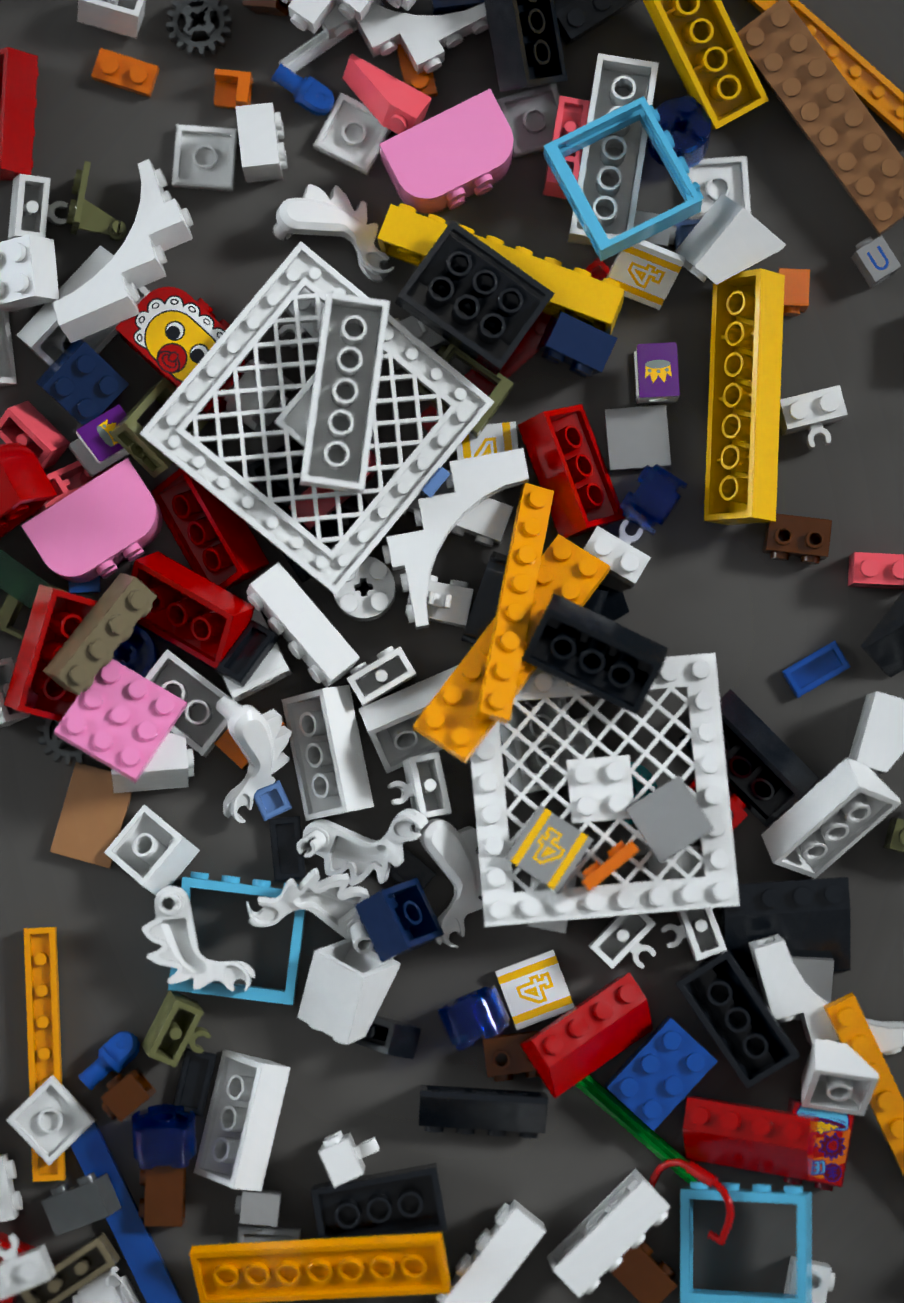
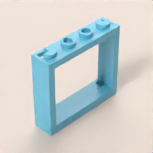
(598, 129)
(256, 993)
(759, 1193)

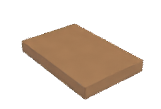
(90, 816)

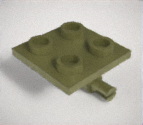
(88, 217)

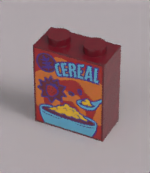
(830, 1148)

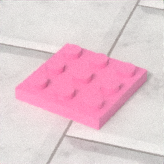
(121, 719)

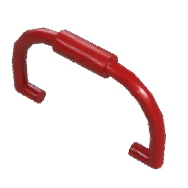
(708, 1179)

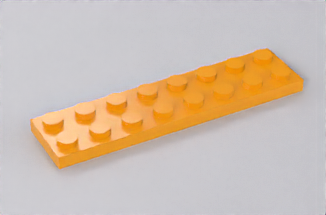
(451, 714)
(321, 1269)

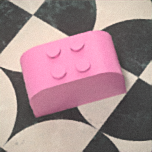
(450, 155)
(97, 525)

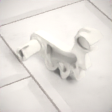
(333, 217)
(261, 742)
(361, 855)
(458, 859)
(325, 899)
(177, 935)

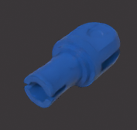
(307, 92)
(113, 1057)

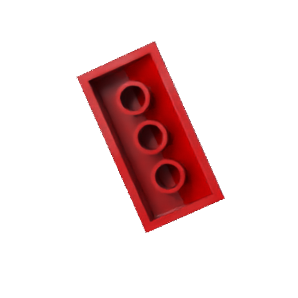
(17, 111)
(572, 466)
(208, 532)
(191, 609)
(50, 625)
(589, 1034)
(749, 1137)

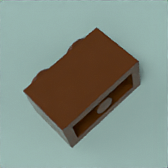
(164, 1196)
(644, 1276)

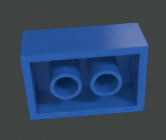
(660, 1073)

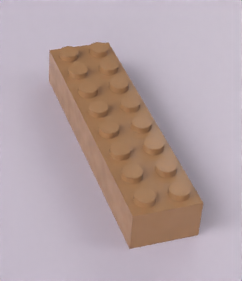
(828, 113)

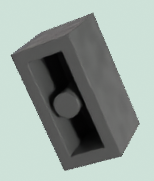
(80, 1204)

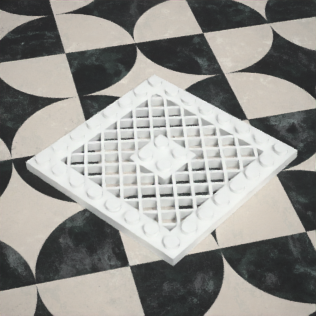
(169, 425)
(601, 792)

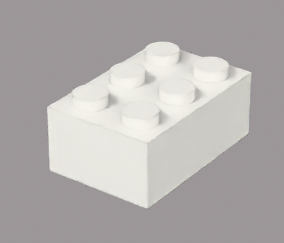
(200, 720)

